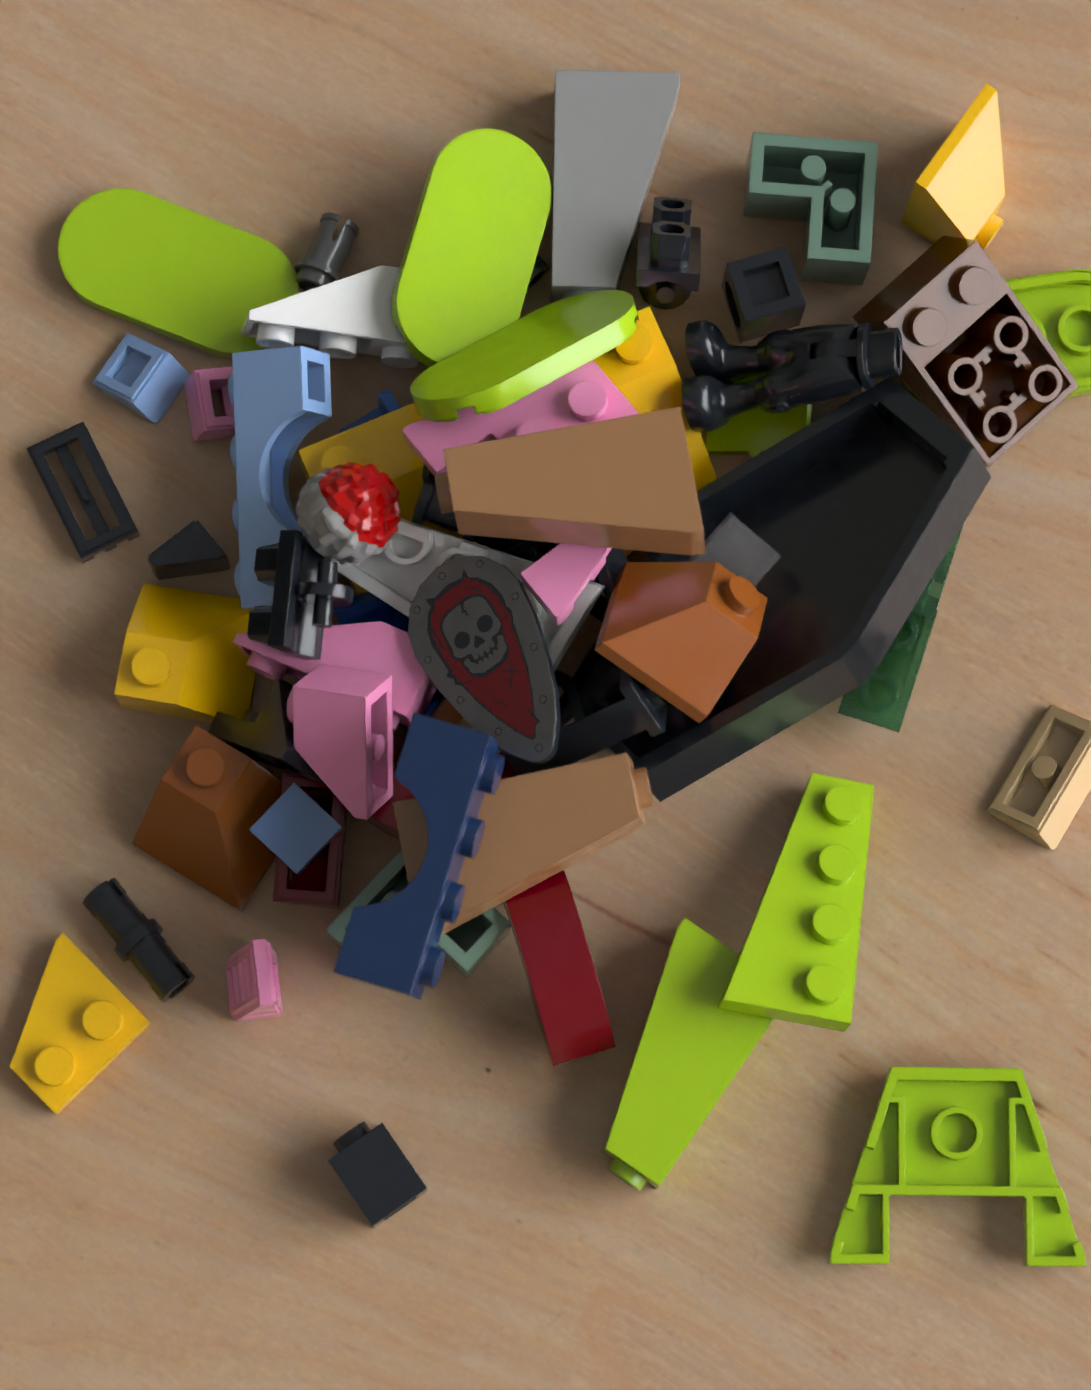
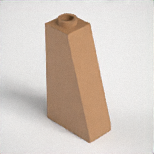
(581, 485)
(536, 827)

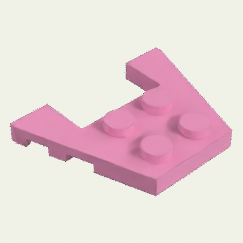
(571, 400)

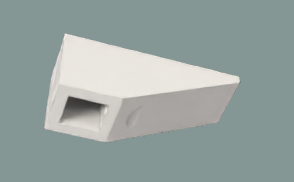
(337, 318)

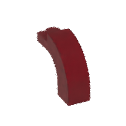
(560, 970)

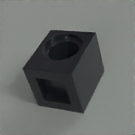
(763, 294)
(376, 1172)

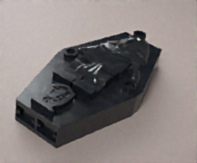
(860, 526)

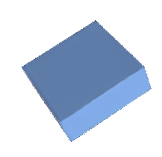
(295, 829)

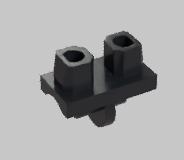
(668, 254)
(301, 596)

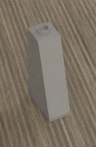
(604, 162)

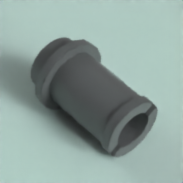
(325, 255)

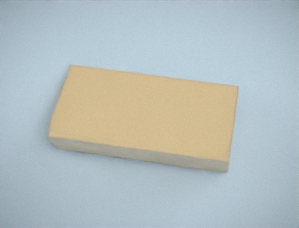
(1048, 779)

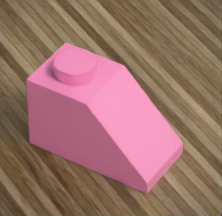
(346, 733)

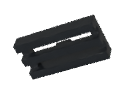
(106, 538)

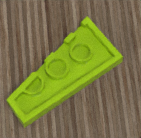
(806, 931)

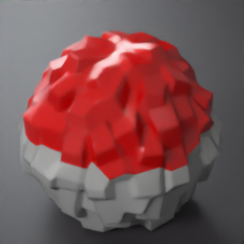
(349, 512)

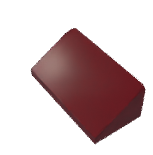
(321, 880)

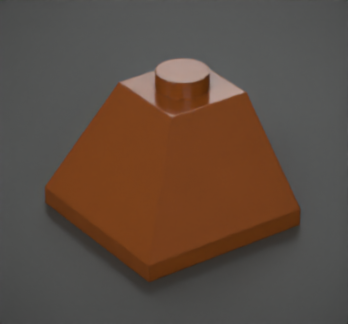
(681, 629)
(205, 815)

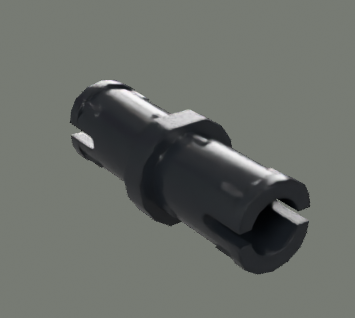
(138, 939)

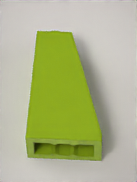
(681, 1060)

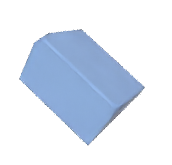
(142, 378)

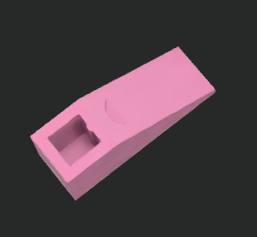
(360, 647)

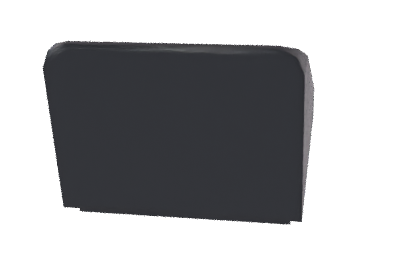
(188, 554)

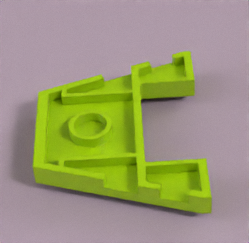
(955, 1138)

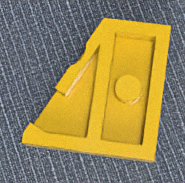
(73, 1027)

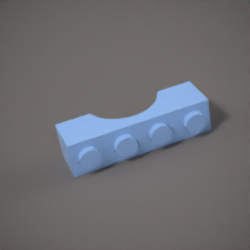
(276, 404)

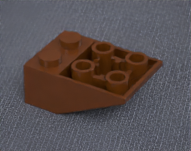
(970, 346)

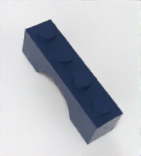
(398, 938)

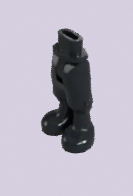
(797, 367)

